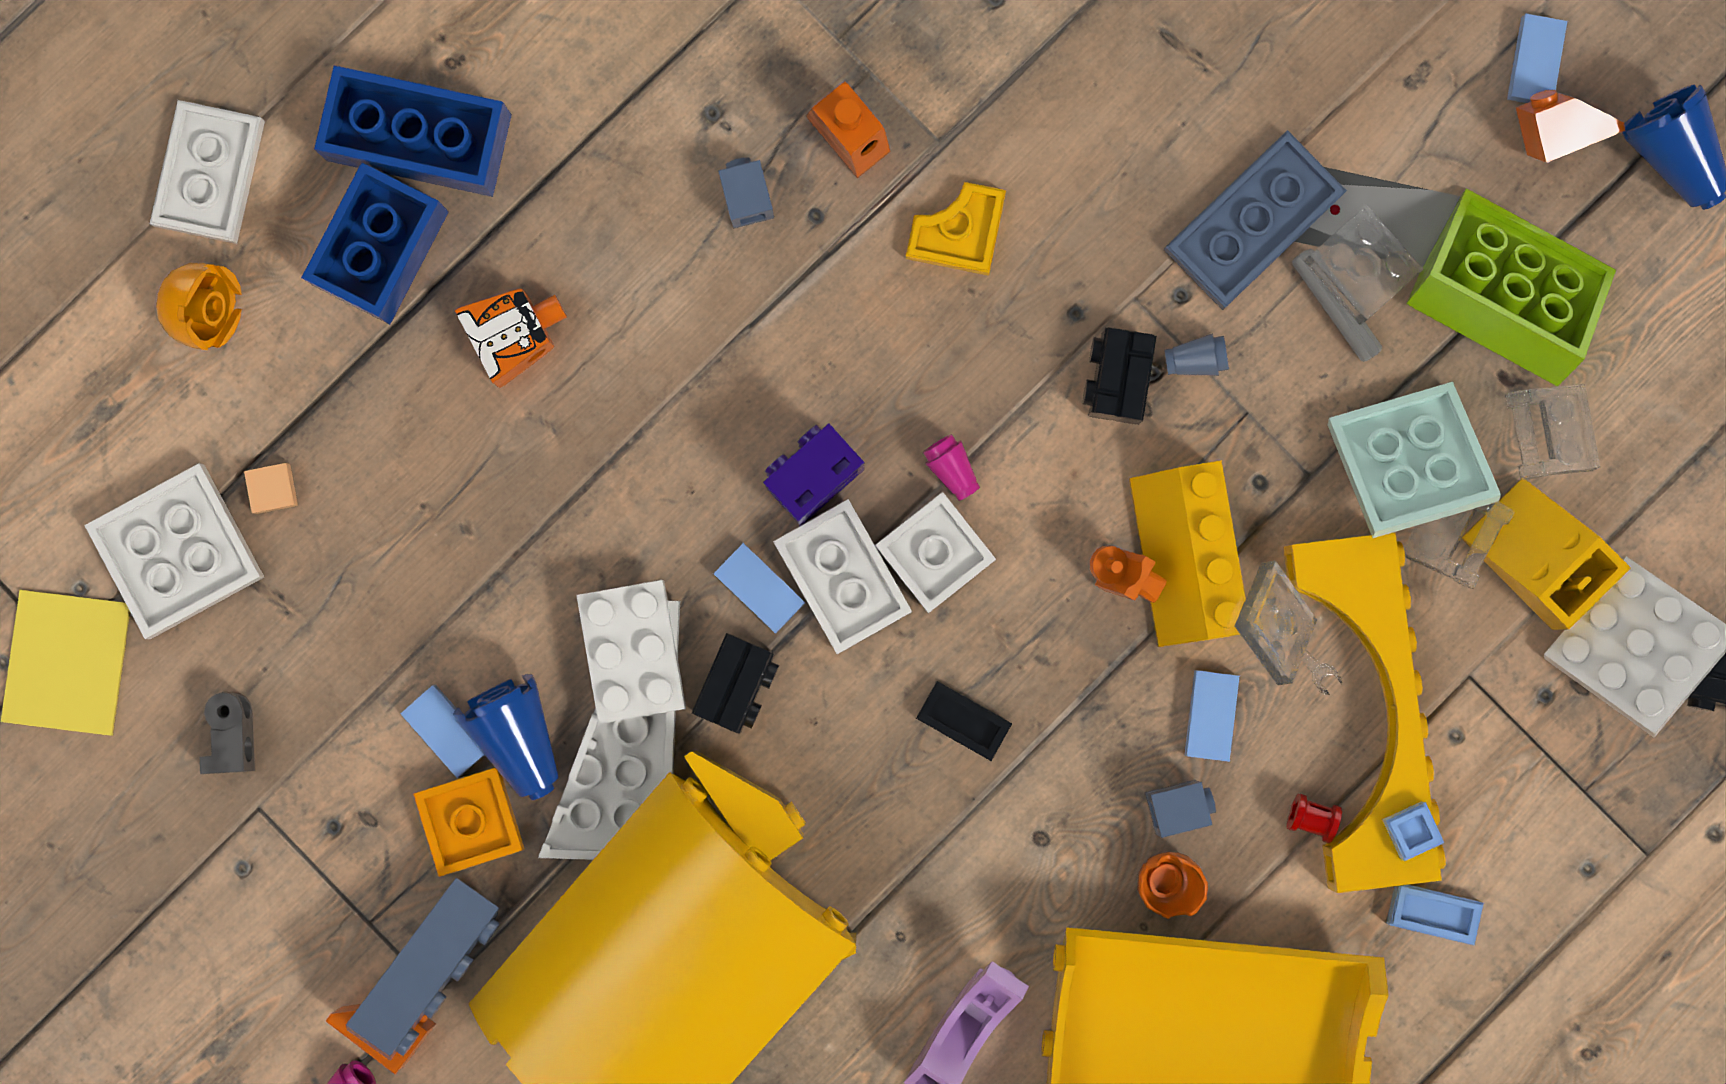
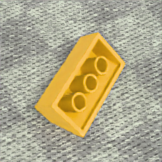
(1191, 537)

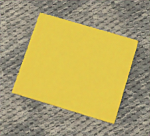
(65, 662)

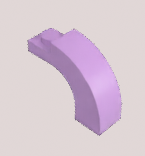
(966, 1026)

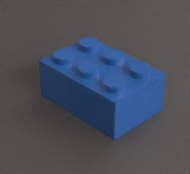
(375, 243)

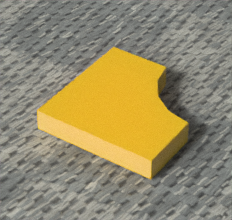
(962, 233)

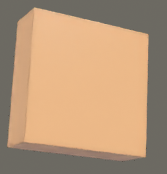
(271, 488)

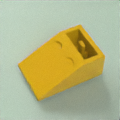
(1550, 557)

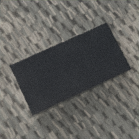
(964, 721)

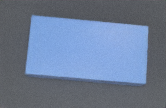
(1536, 56)
(759, 588)
(1211, 715)
(434, 722)
(1435, 913)

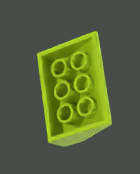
(1513, 288)

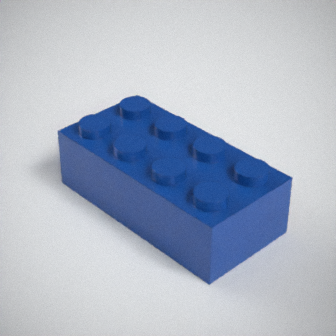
(413, 130)

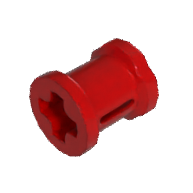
(1314, 818)

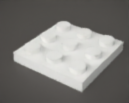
(174, 551)
(1641, 648)

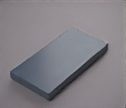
(1255, 220)

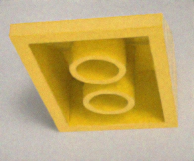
(750, 810)

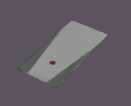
(1409, 212)

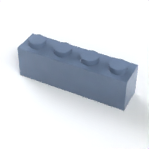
(423, 969)

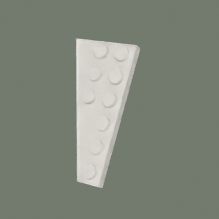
(612, 777)

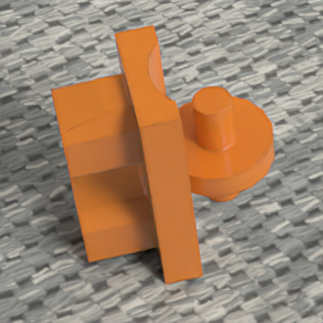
(1126, 574)

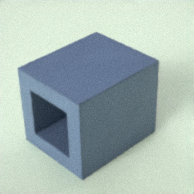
(746, 192)
(1180, 808)

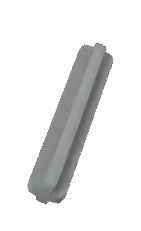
(1358, 336)

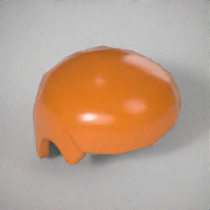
(1172, 885)

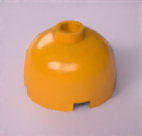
(199, 304)

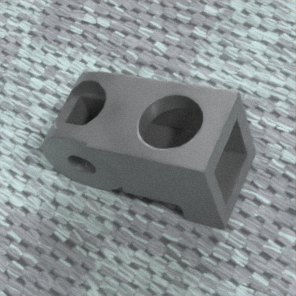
(231, 734)

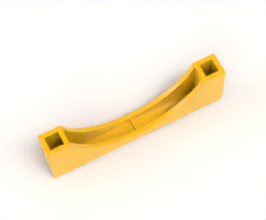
(1365, 589)

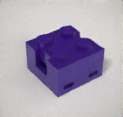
(813, 473)

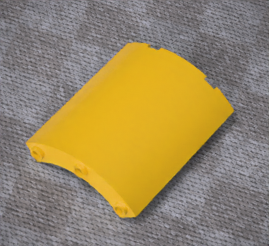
(661, 957)
(1209, 1012)

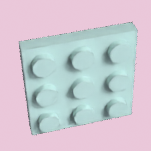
(1413, 459)

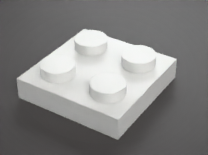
(935, 552)

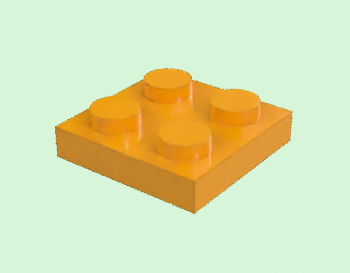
(468, 821)

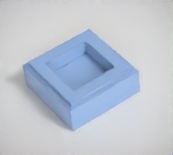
(1413, 831)

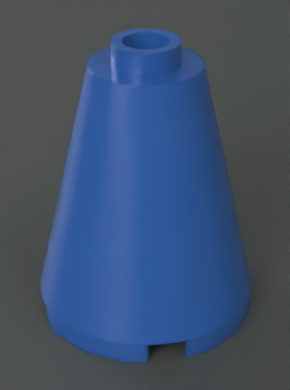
(1682, 145)
(513, 735)

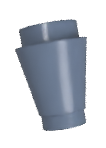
(1198, 357)

